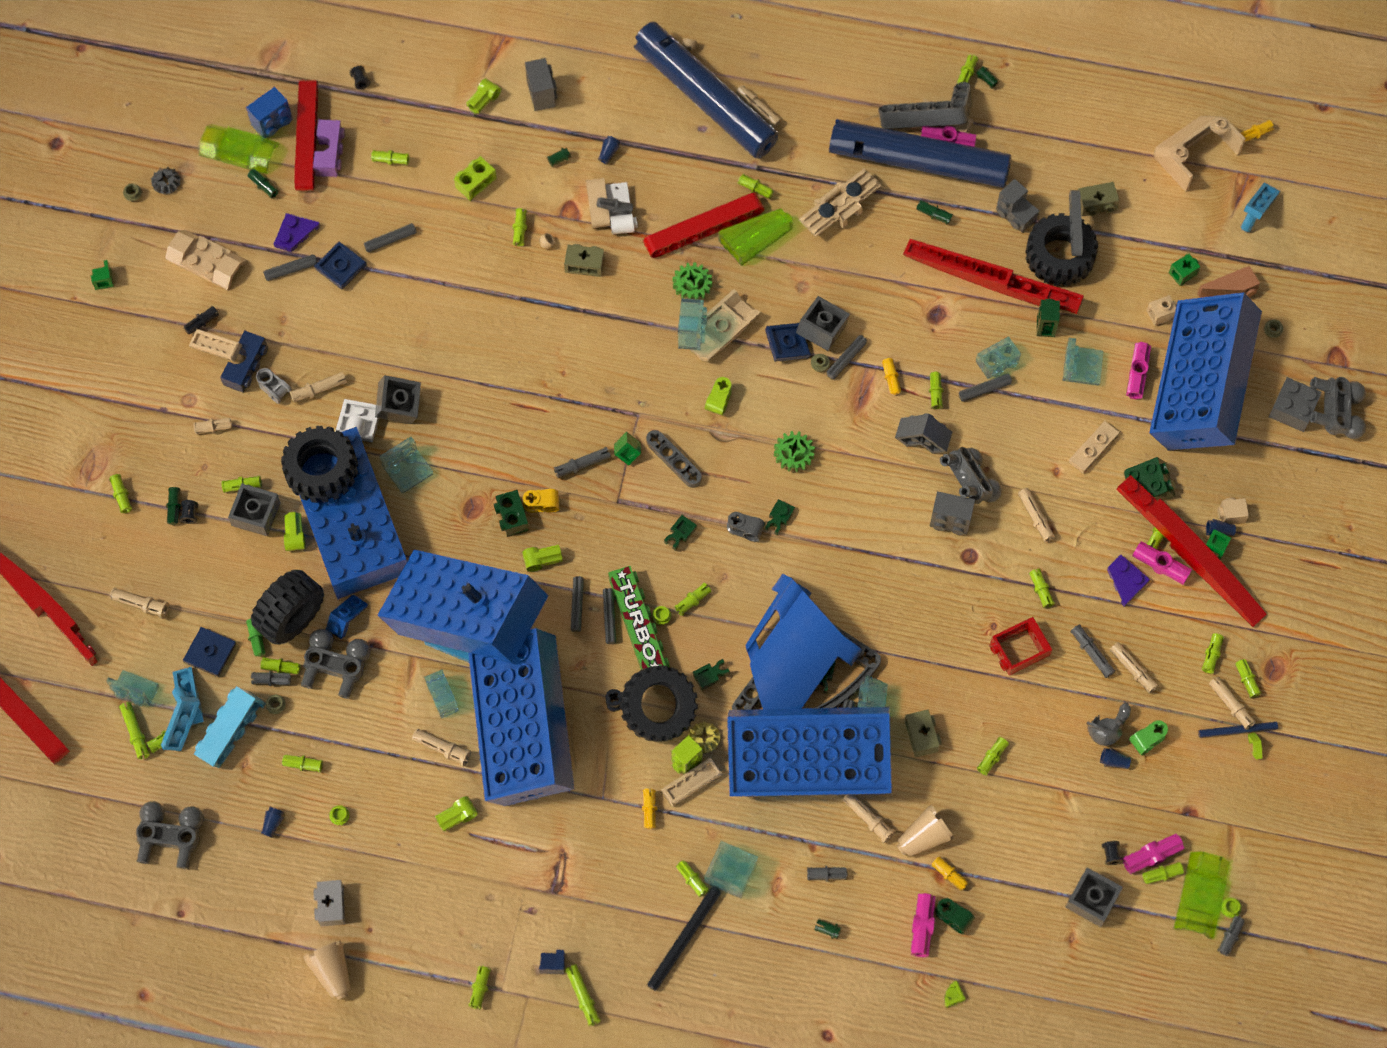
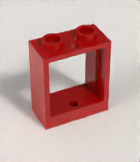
(1035, 634)

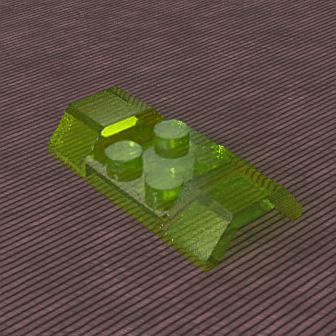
(237, 147)
(1202, 893)

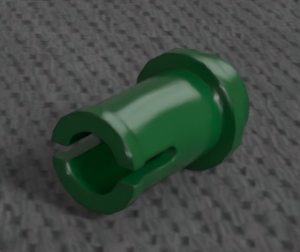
(987, 77)
(558, 157)
(829, 928)

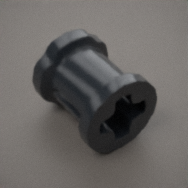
(360, 78)
(188, 518)
(612, 695)
(1112, 853)

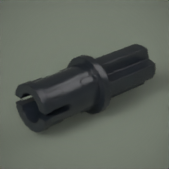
(201, 320)

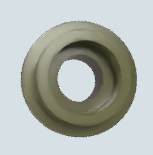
(132, 188)
(1273, 324)
(820, 367)
(273, 699)

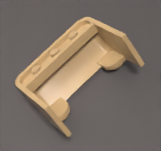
(1174, 150)

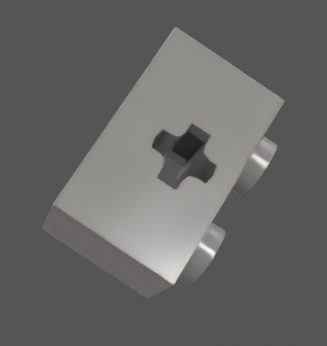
(336, 912)

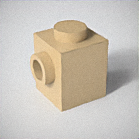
(1161, 310)
(1233, 511)

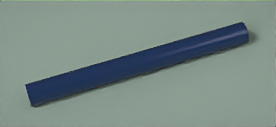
(1237, 729)

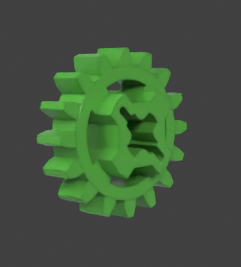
(699, 277)
(787, 445)

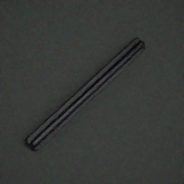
(684, 938)

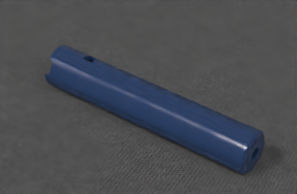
(705, 90)
(920, 153)

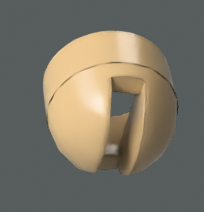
(690, 43)
(546, 241)

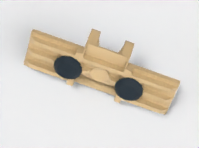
(845, 205)

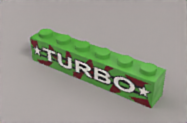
(636, 618)

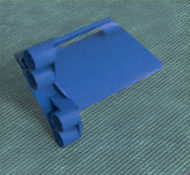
(796, 650)

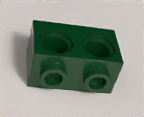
(1048, 318)
(514, 512)

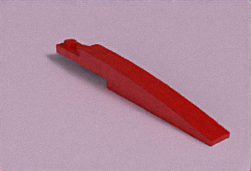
(991, 276)
(1192, 550)
(41, 602)

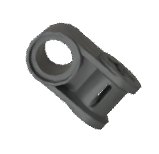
(747, 526)

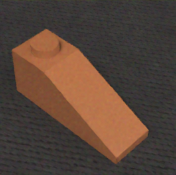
(1235, 282)

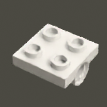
(358, 415)

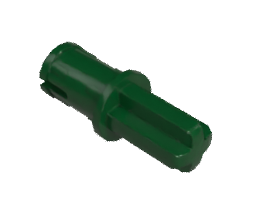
(262, 183)
(934, 212)
(173, 505)

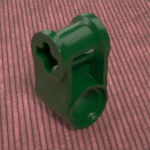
(956, 916)

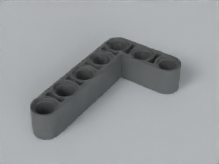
(929, 113)

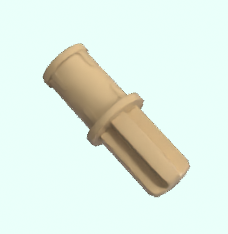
(212, 425)

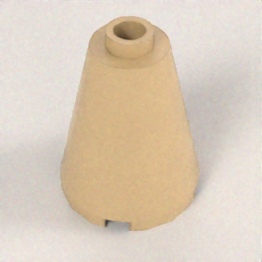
(924, 833)
(331, 969)

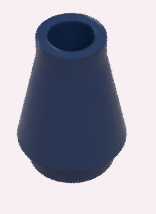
(609, 148)
(1223, 527)
(1113, 758)
(272, 820)

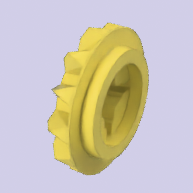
(711, 730)

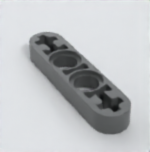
(1075, 223)
(671, 460)

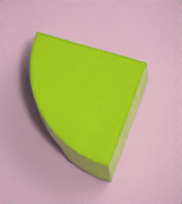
(1257, 746)
(953, 995)

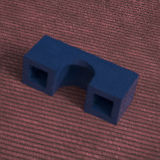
(240, 375)

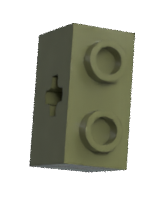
(1098, 199)
(576, 264)
(922, 744)

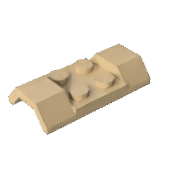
(204, 258)
(724, 324)

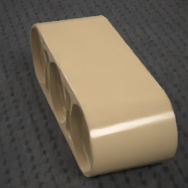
(595, 190)

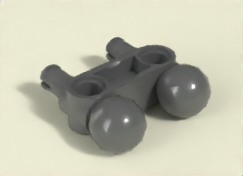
(1338, 398)
(966, 467)
(334, 663)
(168, 835)

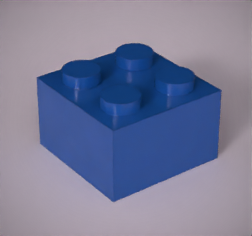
(269, 113)

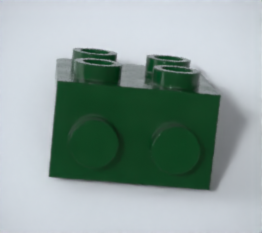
(1153, 477)

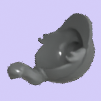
(1108, 730)

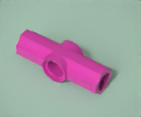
(956, 136)
(1137, 379)
(1172, 568)
(1153, 853)
(923, 925)

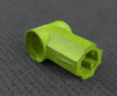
(486, 92)
(294, 537)
(537, 558)
(461, 811)

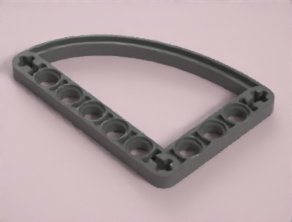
(837, 700)

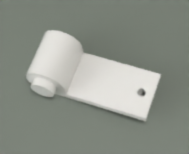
(620, 221)

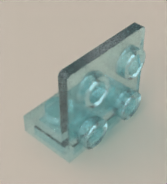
(1082, 364)
(405, 465)
(133, 687)

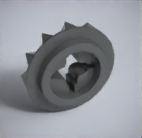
(173, 181)

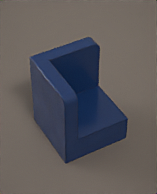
(552, 962)

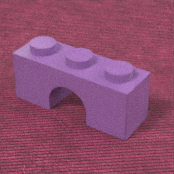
(328, 162)

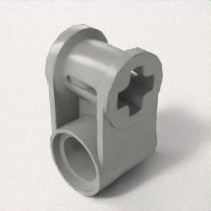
(274, 387)

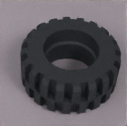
(1055, 269)
(312, 443)
(287, 607)
(684, 698)

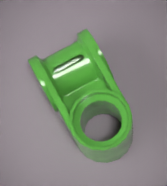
(1146, 738)

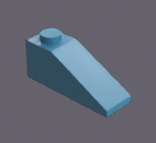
(185, 679)

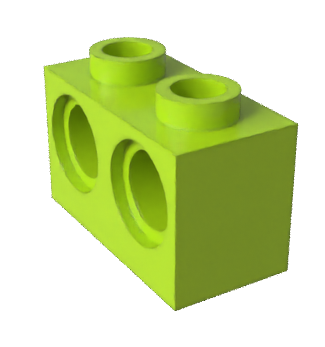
(478, 181)
(686, 755)

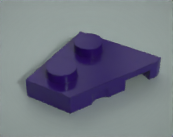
(294, 231)
(1126, 579)

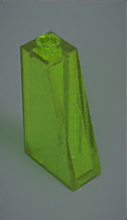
(755, 235)

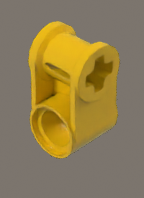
(543, 501)

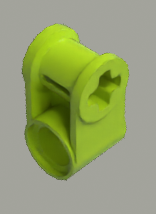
(718, 398)

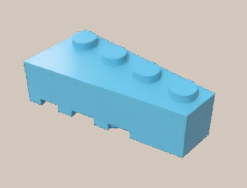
(228, 726)

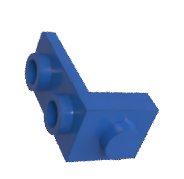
(343, 614)

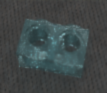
(995, 354)
(441, 694)

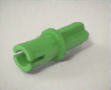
(256, 640)

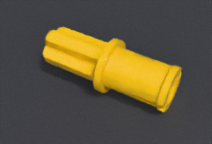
(1258, 130)
(891, 376)
(649, 808)
(949, 873)

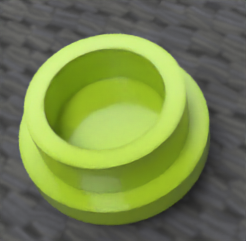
(661, 615)
(339, 815)
(1231, 907)

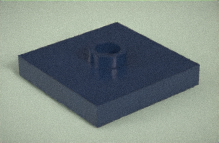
(340, 265)
(786, 343)
(209, 651)

